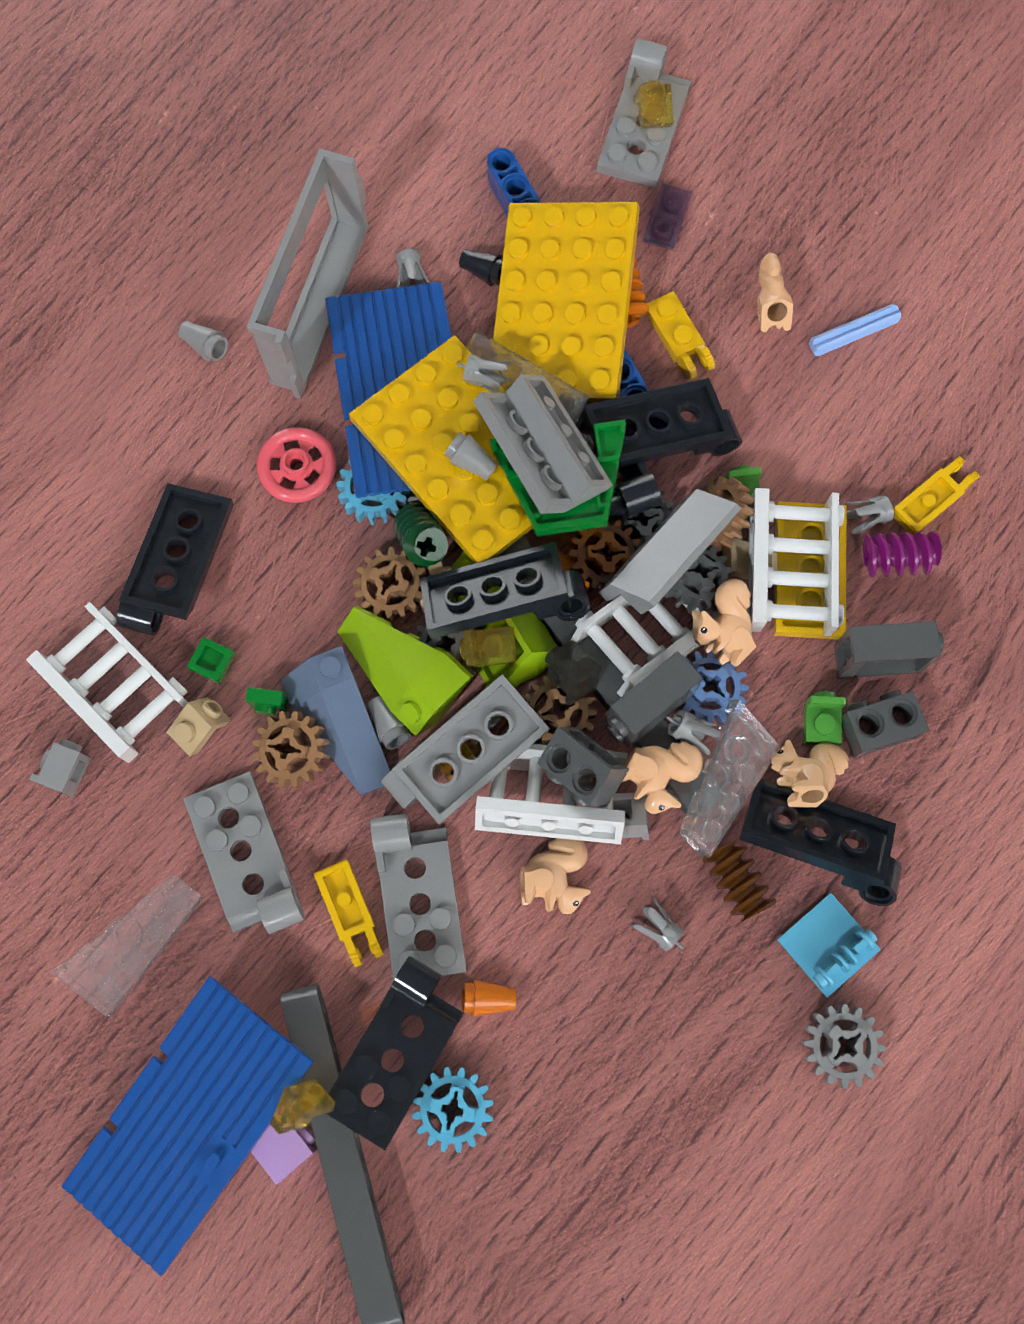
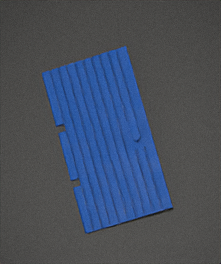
(381, 340)
(186, 1125)

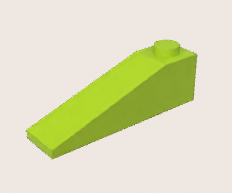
(531, 643)
(408, 674)

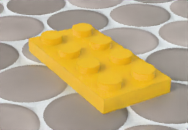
(811, 564)

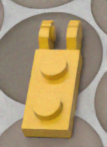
(679, 334)
(932, 498)
(347, 908)

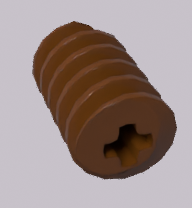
(739, 880)

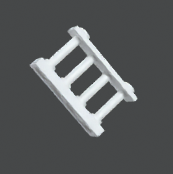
(763, 577)
(633, 674)
(97, 715)
(546, 819)

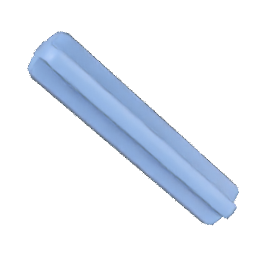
(855, 330)

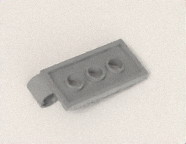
(615, 159)
(414, 777)
(393, 850)
(278, 901)

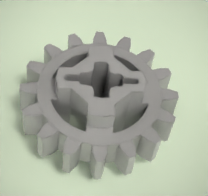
(855, 1034)

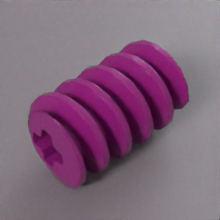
(901, 552)

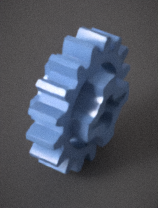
(720, 696)

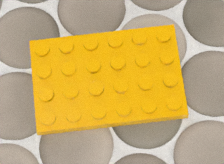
(569, 290)
(413, 427)

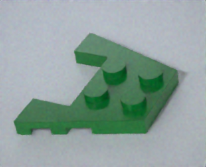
(591, 513)

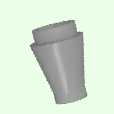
(205, 341)
(470, 456)
(388, 727)

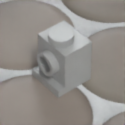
(62, 767)
(636, 817)

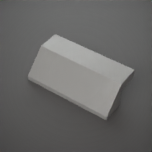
(543, 444)
(670, 550)

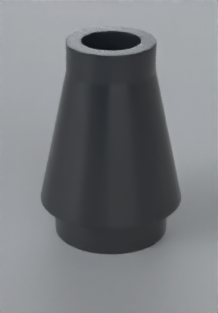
(482, 265)

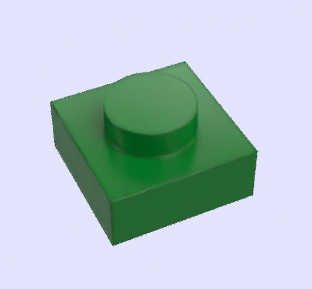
(211, 660)
(266, 701)

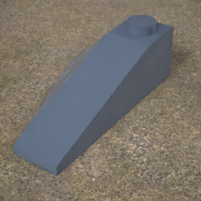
(330, 694)

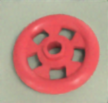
(302, 490)

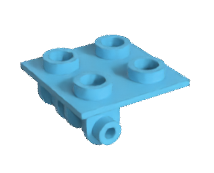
(829, 944)

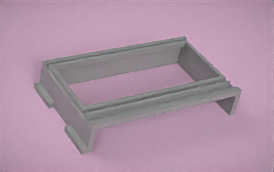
(293, 352)

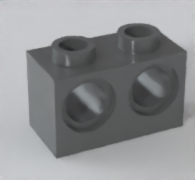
(885, 729)
(585, 760)

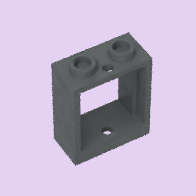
(888, 649)
(652, 700)

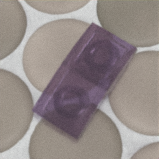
(667, 216)

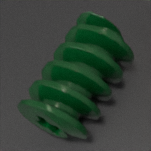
(420, 535)

